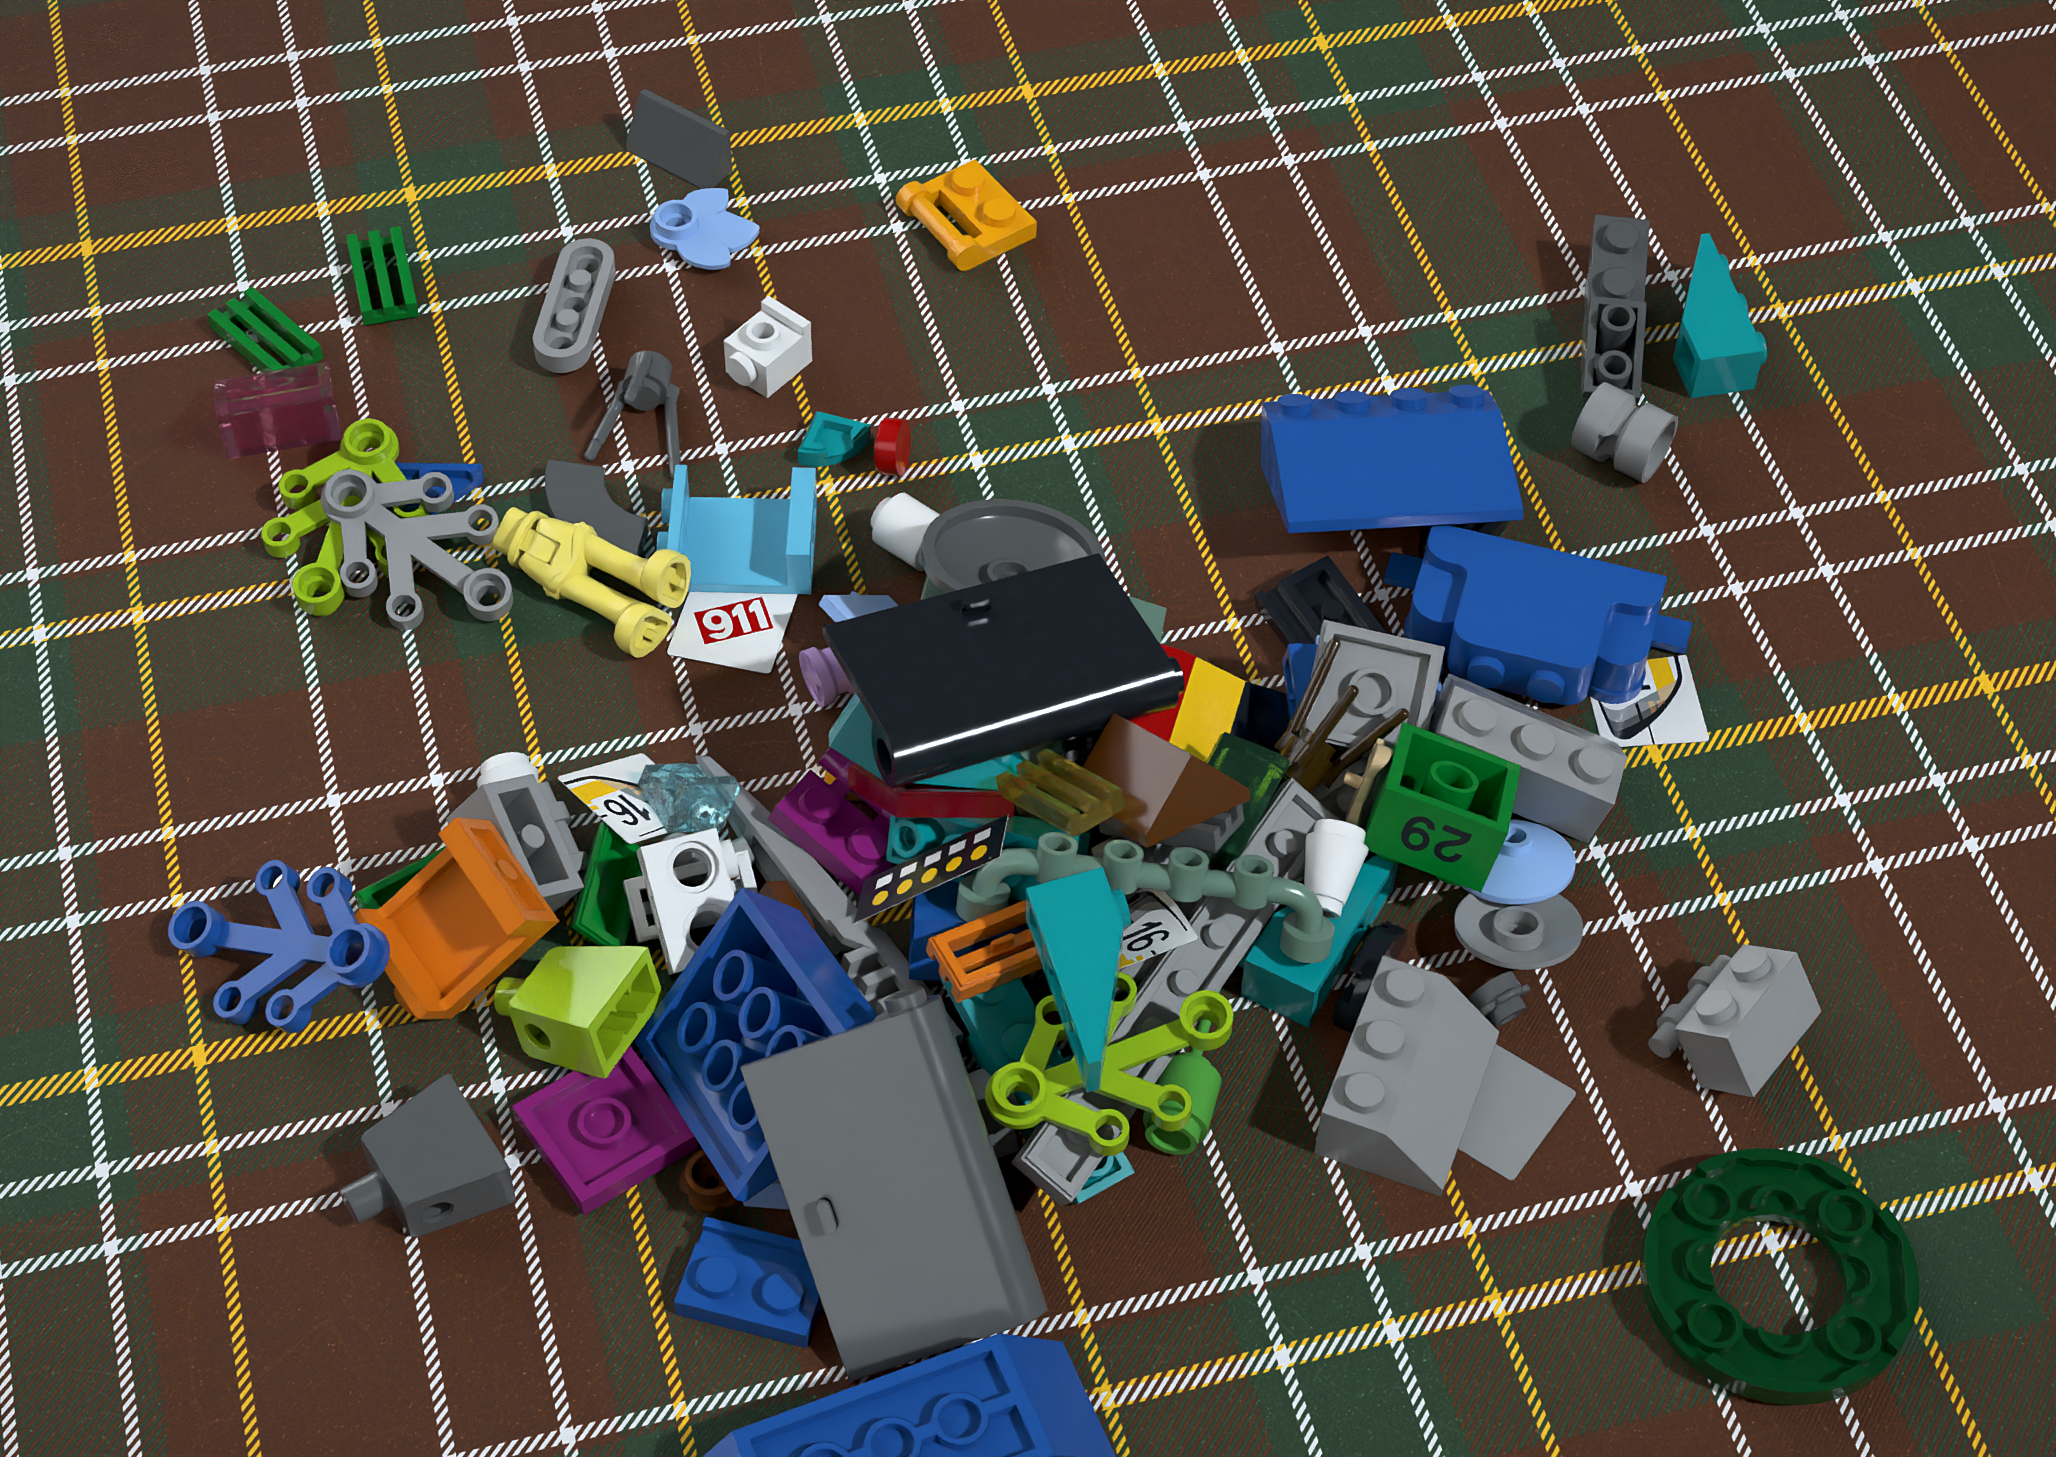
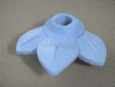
(702, 228)

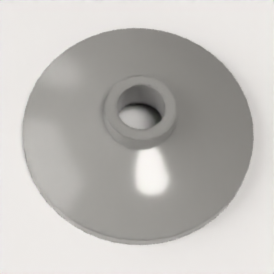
(1519, 934)

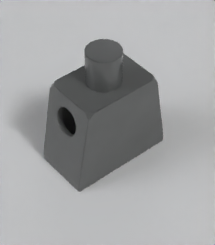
(430, 1164)

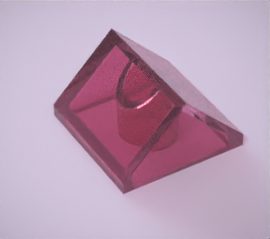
(277, 410)

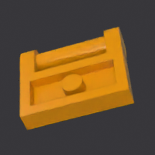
(978, 205)

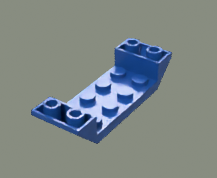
(975, 1401)

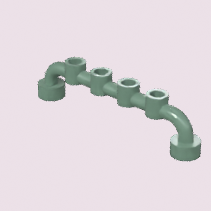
(1186, 878)

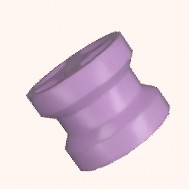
(823, 675)

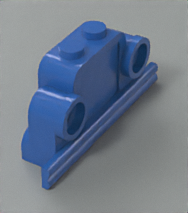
(1535, 616)

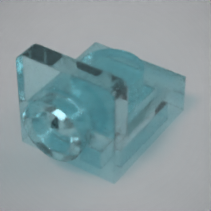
(687, 797)

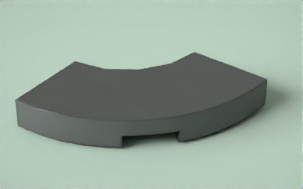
(580, 495)

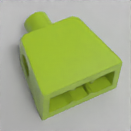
(582, 1005)

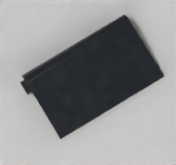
(1002, 668)

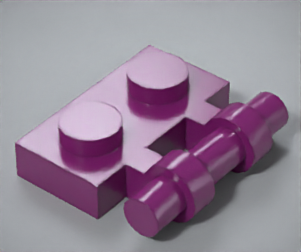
(832, 827)

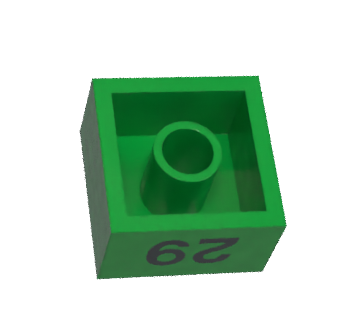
(1442, 807)

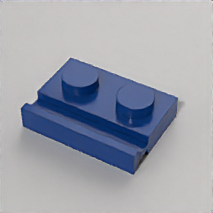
(750, 1284)

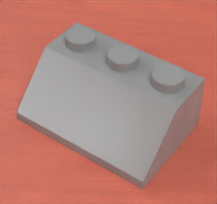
(1565, 772)
(1407, 1079)

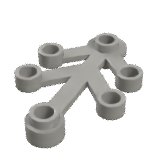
(412, 539)

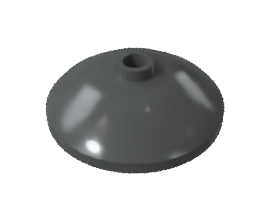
(1000, 540)

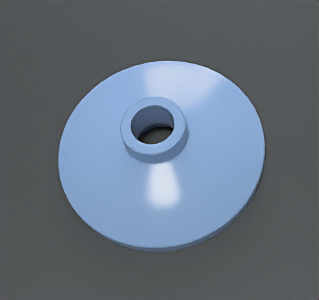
(1529, 867)

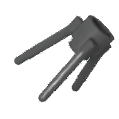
(644, 388)

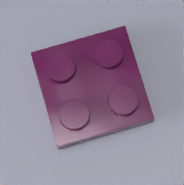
(604, 1131)

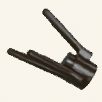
(1310, 753)

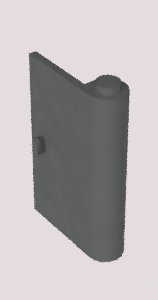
(920, 1203)

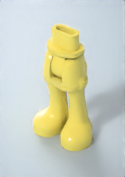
(561, 561)

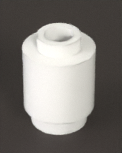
(900, 527)

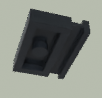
(1308, 598)

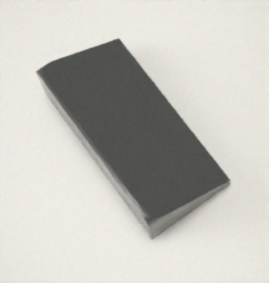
(679, 141)

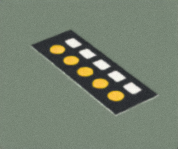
(931, 868)

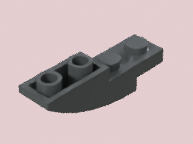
(1615, 305)

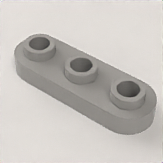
(574, 305)

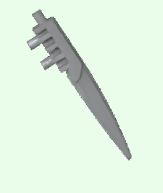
(859, 948)

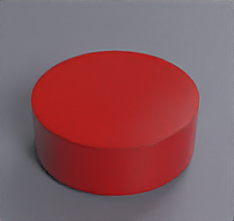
(892, 446)

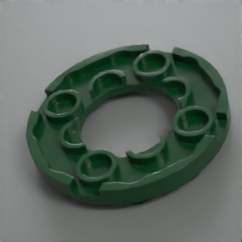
(1800, 1192)

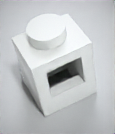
(769, 348)

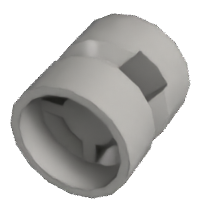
(1626, 433)

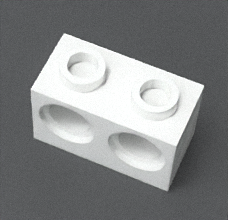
(678, 904)

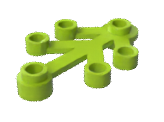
(325, 573)
(1048, 1085)

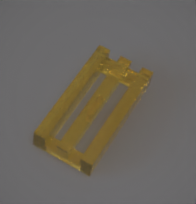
(1070, 787)

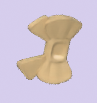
(1377, 760)

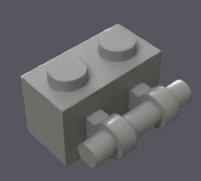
(534, 831)
(1739, 1018)

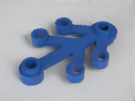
(204, 932)

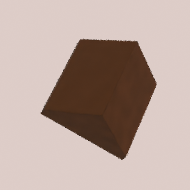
(1159, 782)

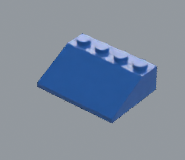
(1388, 460)
(745, 995)

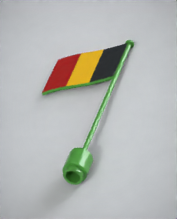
(1205, 709)

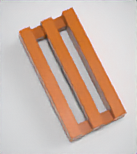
(996, 974)

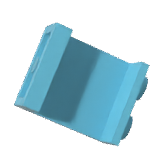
(744, 541)

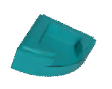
(832, 440)

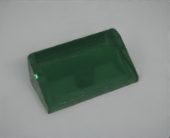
(1257, 770)

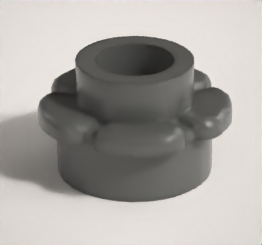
(1501, 999)

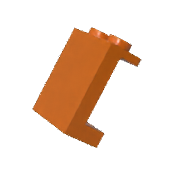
(459, 921)

